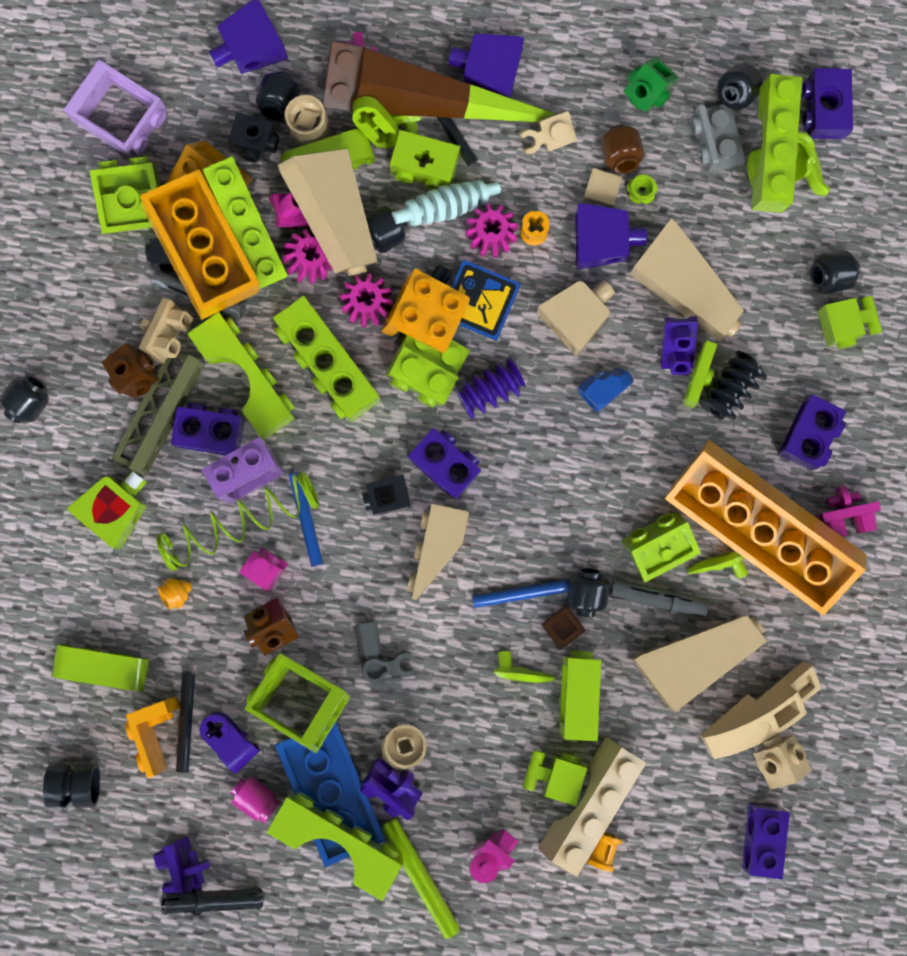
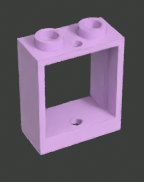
(91, 93)

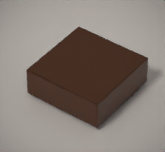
(563, 627)

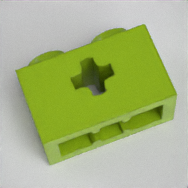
(413, 149)

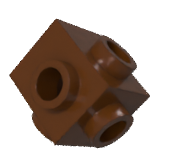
(130, 371)
(270, 627)

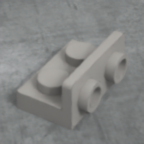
(718, 137)

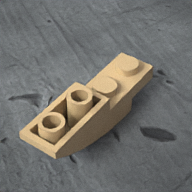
(761, 719)

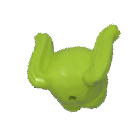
(806, 165)

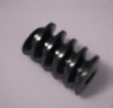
(732, 386)

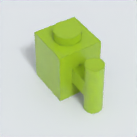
(845, 323)
(562, 779)

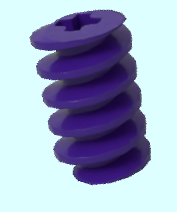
(490, 388)

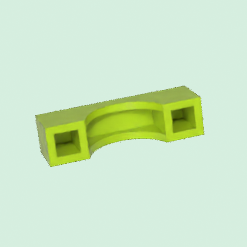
(780, 123)
(219, 344)
(373, 864)

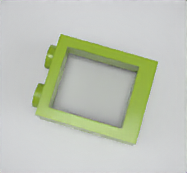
(580, 696)
(323, 720)

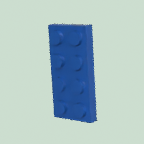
(333, 784)

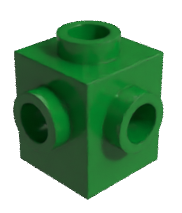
(650, 85)

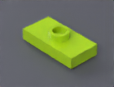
(701, 374)

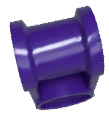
(232, 746)

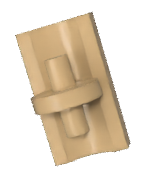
(163, 330)

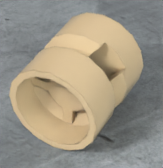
(307, 120)
(403, 747)

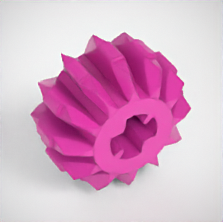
(493, 219)
(296, 255)
(360, 309)

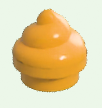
(174, 592)

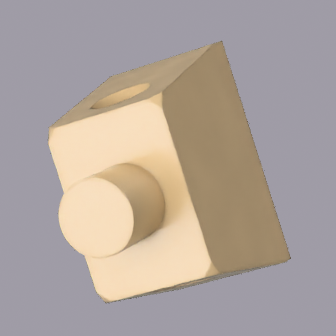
(577, 313)

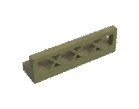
(164, 416)

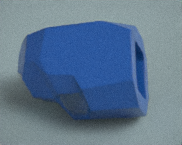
(604, 387)

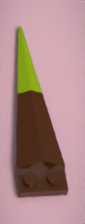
(412, 90)

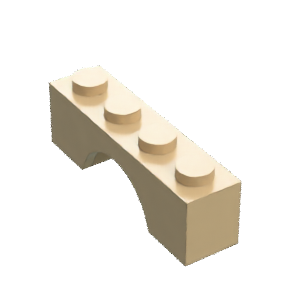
(576, 836)

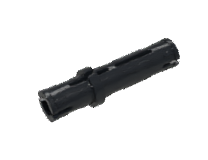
(209, 901)

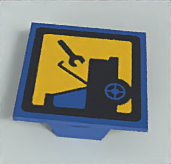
(489, 296)

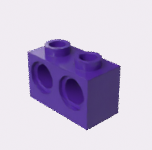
(806, 429)
(207, 438)
(439, 469)
(765, 841)

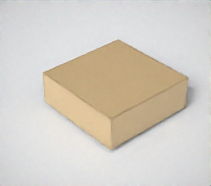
(602, 188)

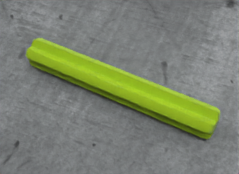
(421, 879)

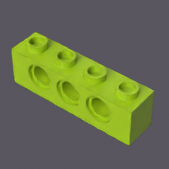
(245, 220)
(302, 317)

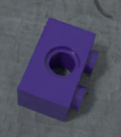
(836, 89)

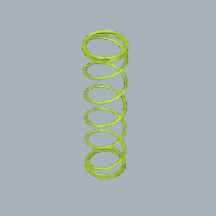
(307, 488)

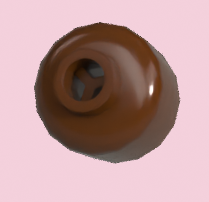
(622, 149)

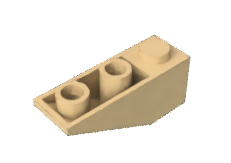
(442, 539)

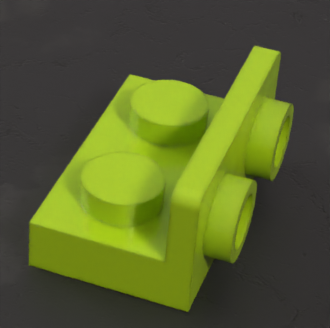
(661, 545)

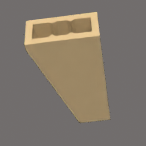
(332, 207)
(687, 282)
(696, 661)

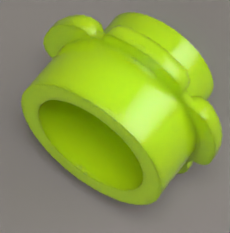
(645, 182)

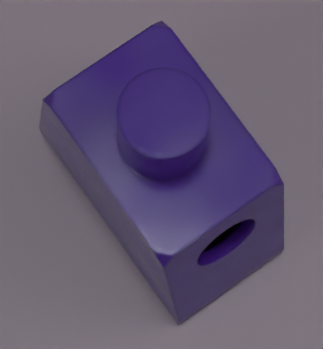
(248, 40)
(490, 62)
(604, 236)

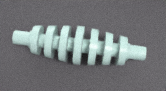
(446, 202)

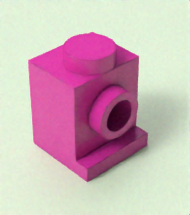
(263, 568)

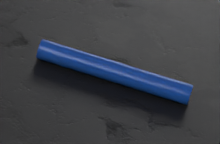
(307, 525)
(520, 593)

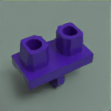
(679, 344)
(392, 788)
(182, 865)

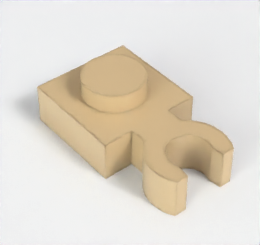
(553, 132)

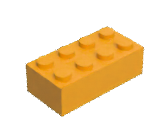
(199, 244)

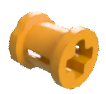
(535, 237)
(604, 852)

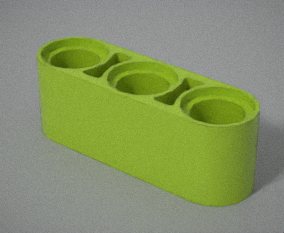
(353, 140)
(100, 668)

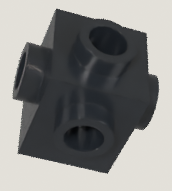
(253, 137)

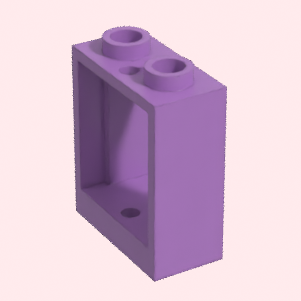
(254, 469)

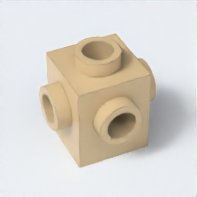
(782, 761)

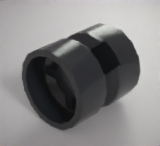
(71, 785)

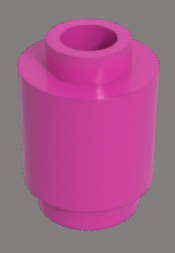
(254, 799)

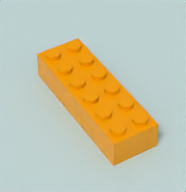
(767, 527)

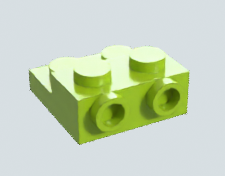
(119, 191)
(426, 370)

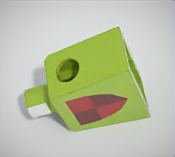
(111, 508)

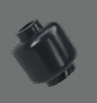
(742, 84)
(275, 94)
(384, 230)
(835, 271)
(24, 399)
(588, 591)

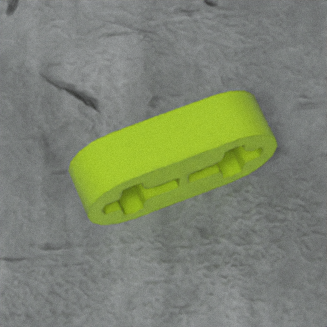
(371, 125)

